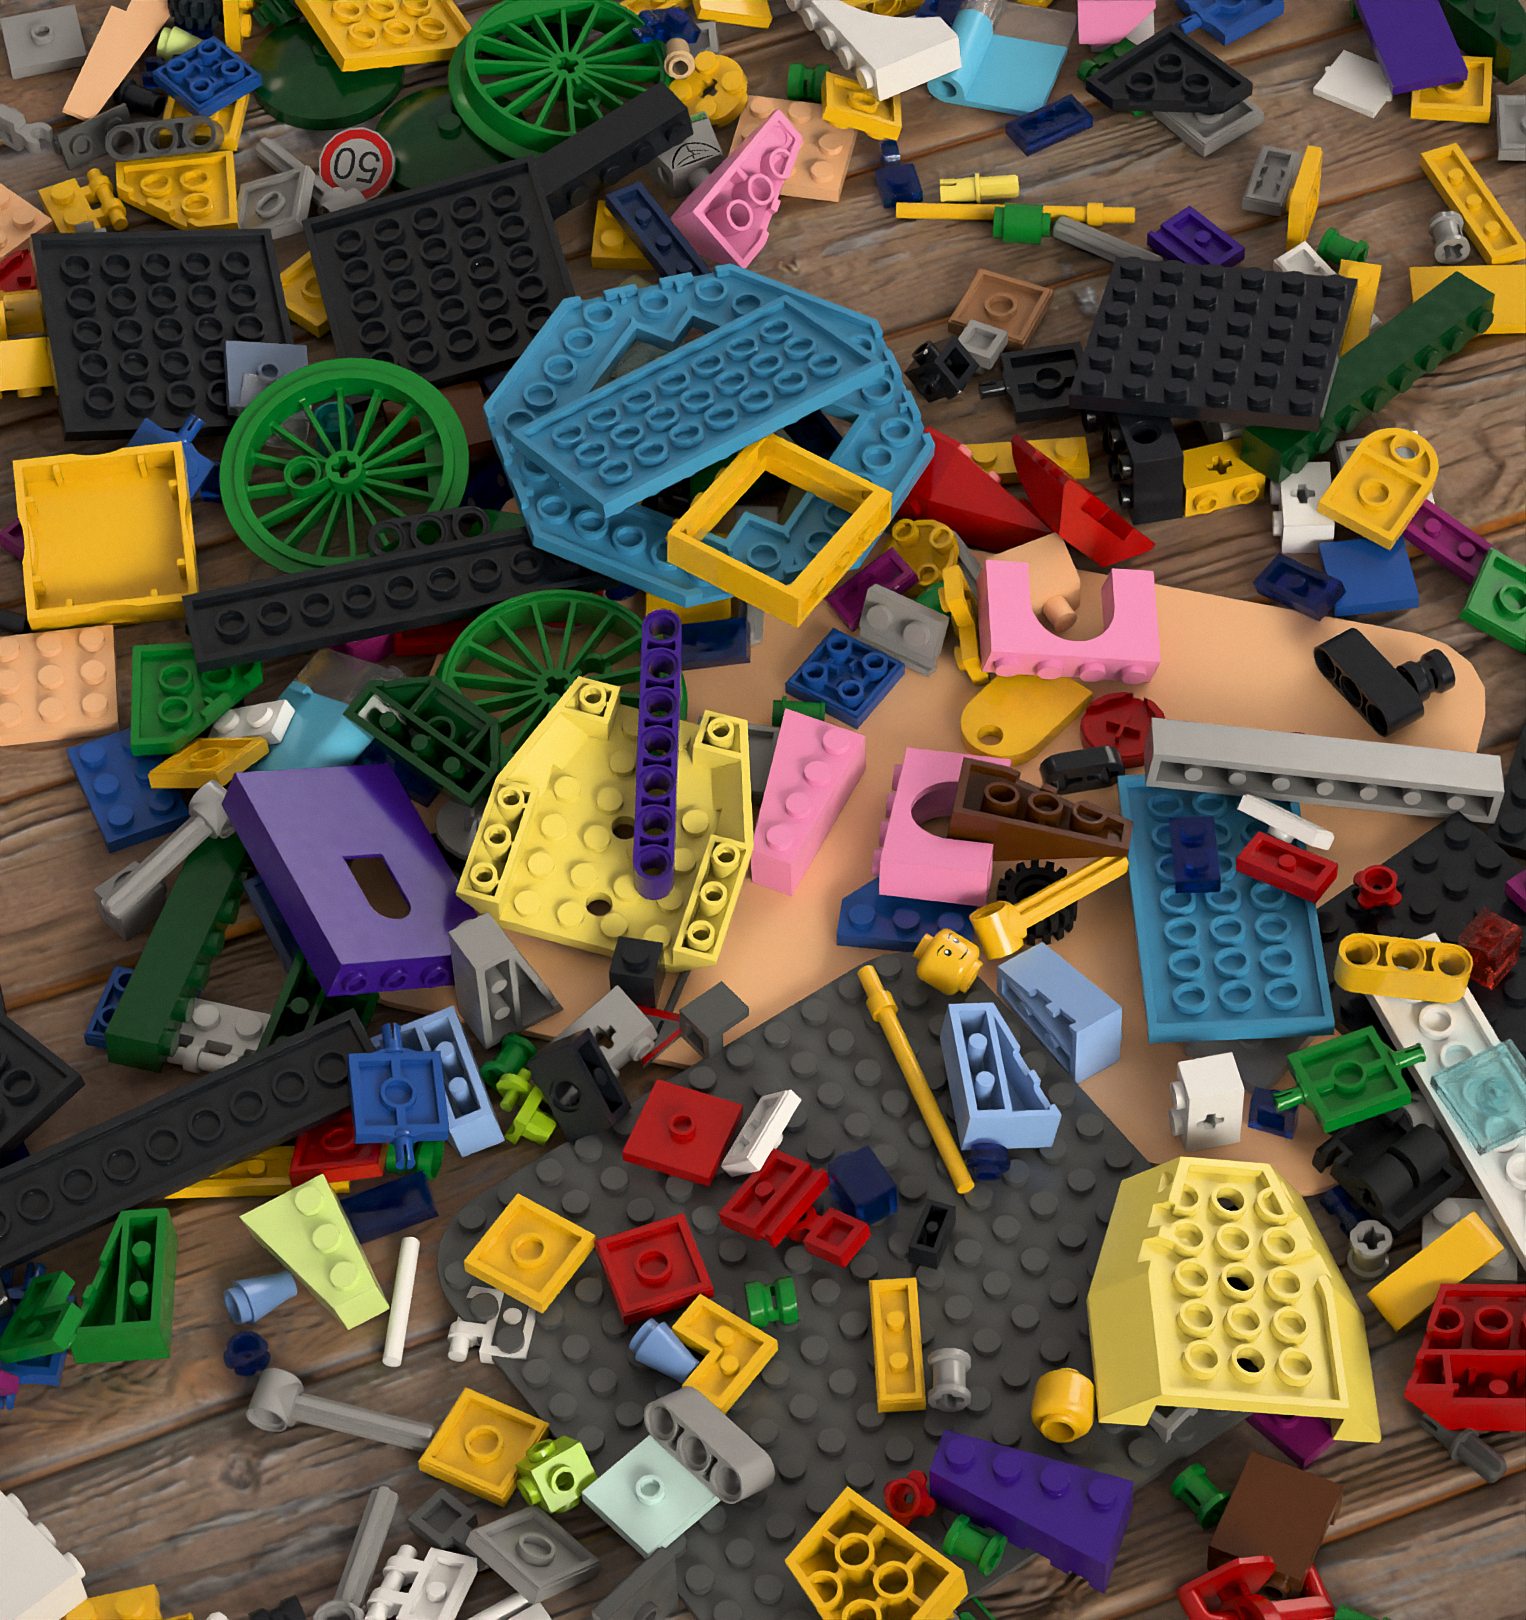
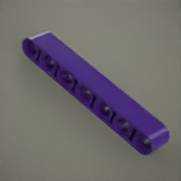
(657, 771)

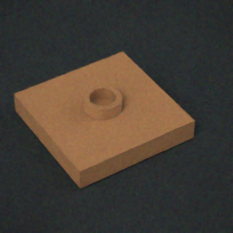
(1004, 304)

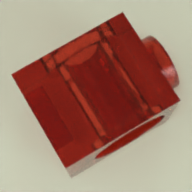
(1493, 947)

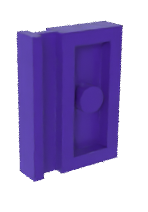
(1195, 240)

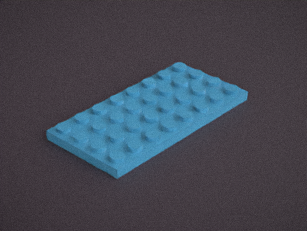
(696, 405)
(1225, 959)

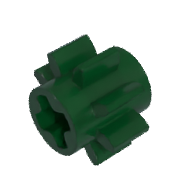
(274, 11)

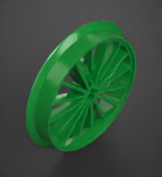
(574, 77)
(441, 438)
(539, 690)

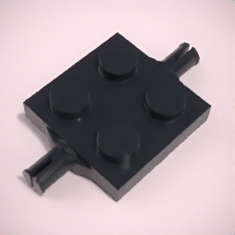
(1037, 381)

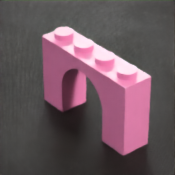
(1018, 644)
(920, 863)

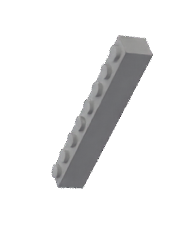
(1322, 770)

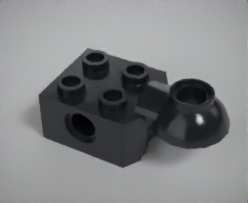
(1143, 462)

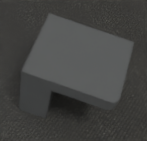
(709, 1017)

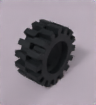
(1028, 882)

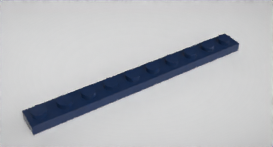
(673, 255)

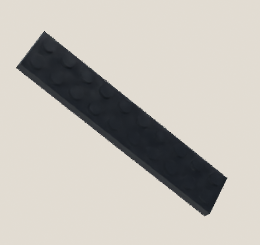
(374, 597)
(177, 1139)

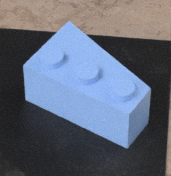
(1062, 1010)
(990, 1083)
(469, 1108)

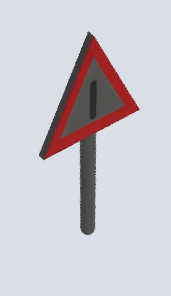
(665, 1021)

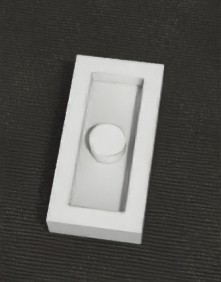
(259, 720)

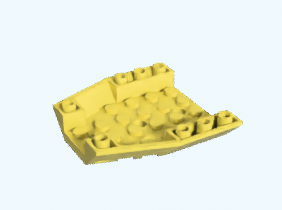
(552, 847)
(1174, 1326)

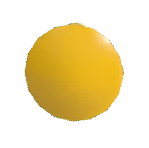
(926, 548)

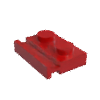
(774, 1198)

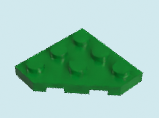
(175, 701)

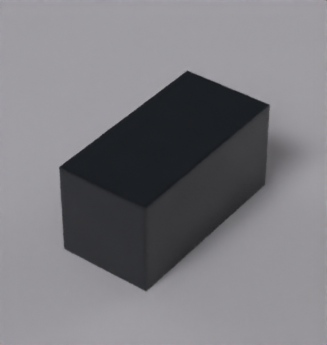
(932, 1234)

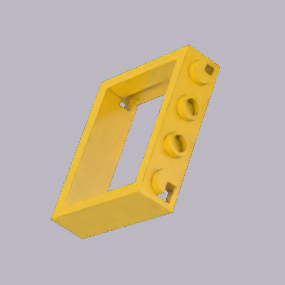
(773, 454)

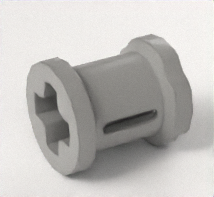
(1450, 244)
(1368, 1250)
(949, 1379)

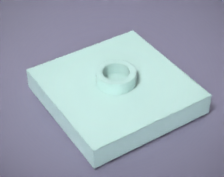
(649, 1497)

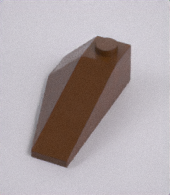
(1031, 820)

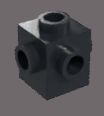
(941, 368)

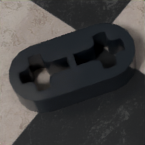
(1082, 769)

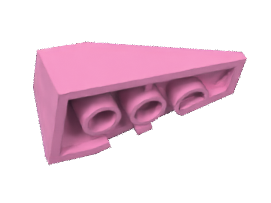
(1110, 20)
(734, 204)

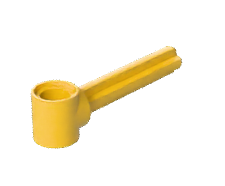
(1003, 925)

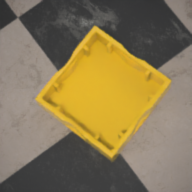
(106, 537)

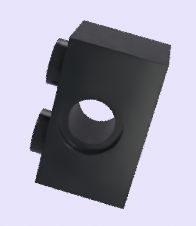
(580, 1062)

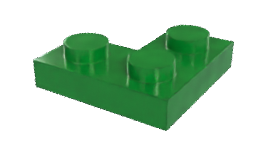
(42, 1321)

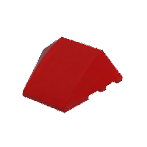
(1075, 510)
(1473, 1359)

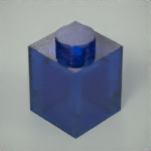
(862, 1186)

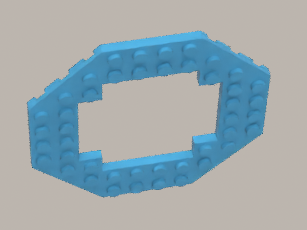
(579, 353)

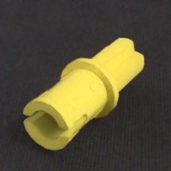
(978, 188)

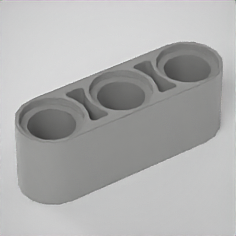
(709, 1445)

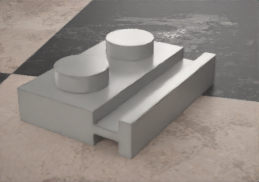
(902, 629)

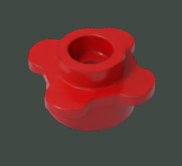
(1381, 878)
(897, 1492)

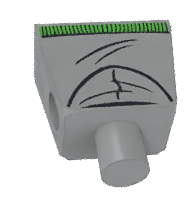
(689, 163)

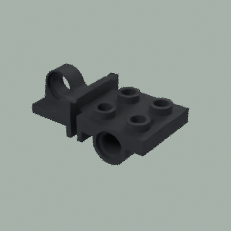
(1390, 1168)

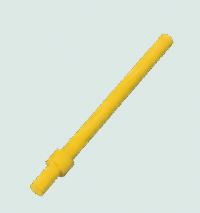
(1093, 213)
(884, 1010)

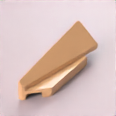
(114, 53)

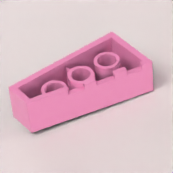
(804, 794)

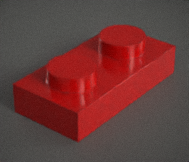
(1286, 867)

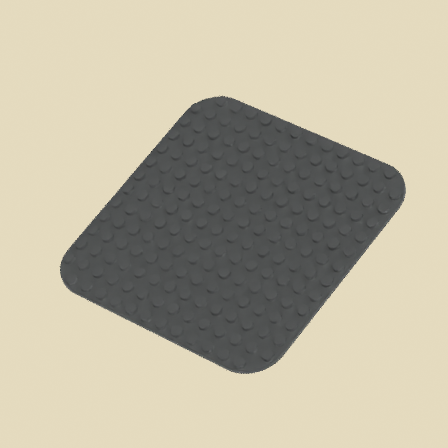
(1002, 1293)

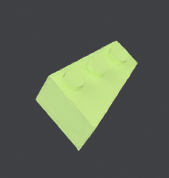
(319, 1248)

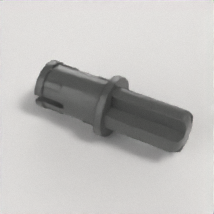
(1469, 1448)

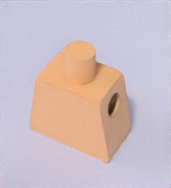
(1051, 579)

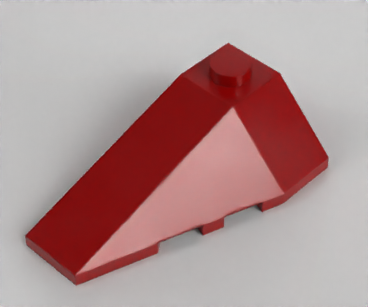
(970, 500)

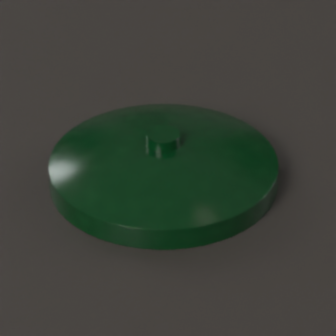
(309, 89)
(434, 140)

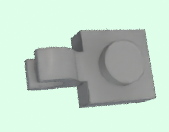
(19, 134)

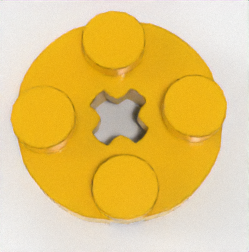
(728, 81)

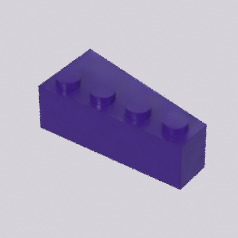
(1036, 1502)

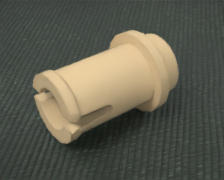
(678, 61)

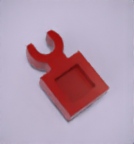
(831, 1236)

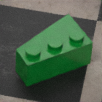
(132, 1292)

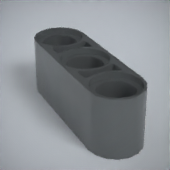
(146, 135)

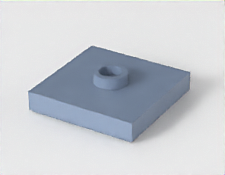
(260, 359)

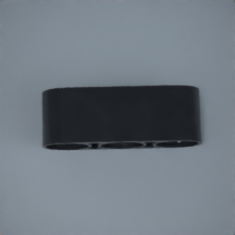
(443, 521)
(1368, 682)

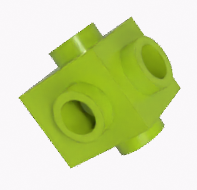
(555, 1474)

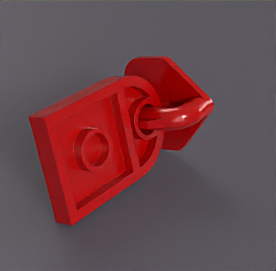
(1232, 1594)

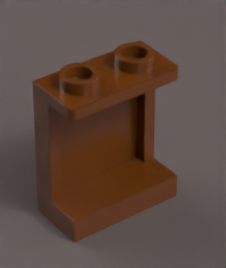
(468, 404)
(1277, 1515)

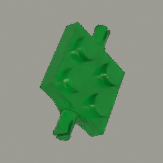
(1348, 1079)

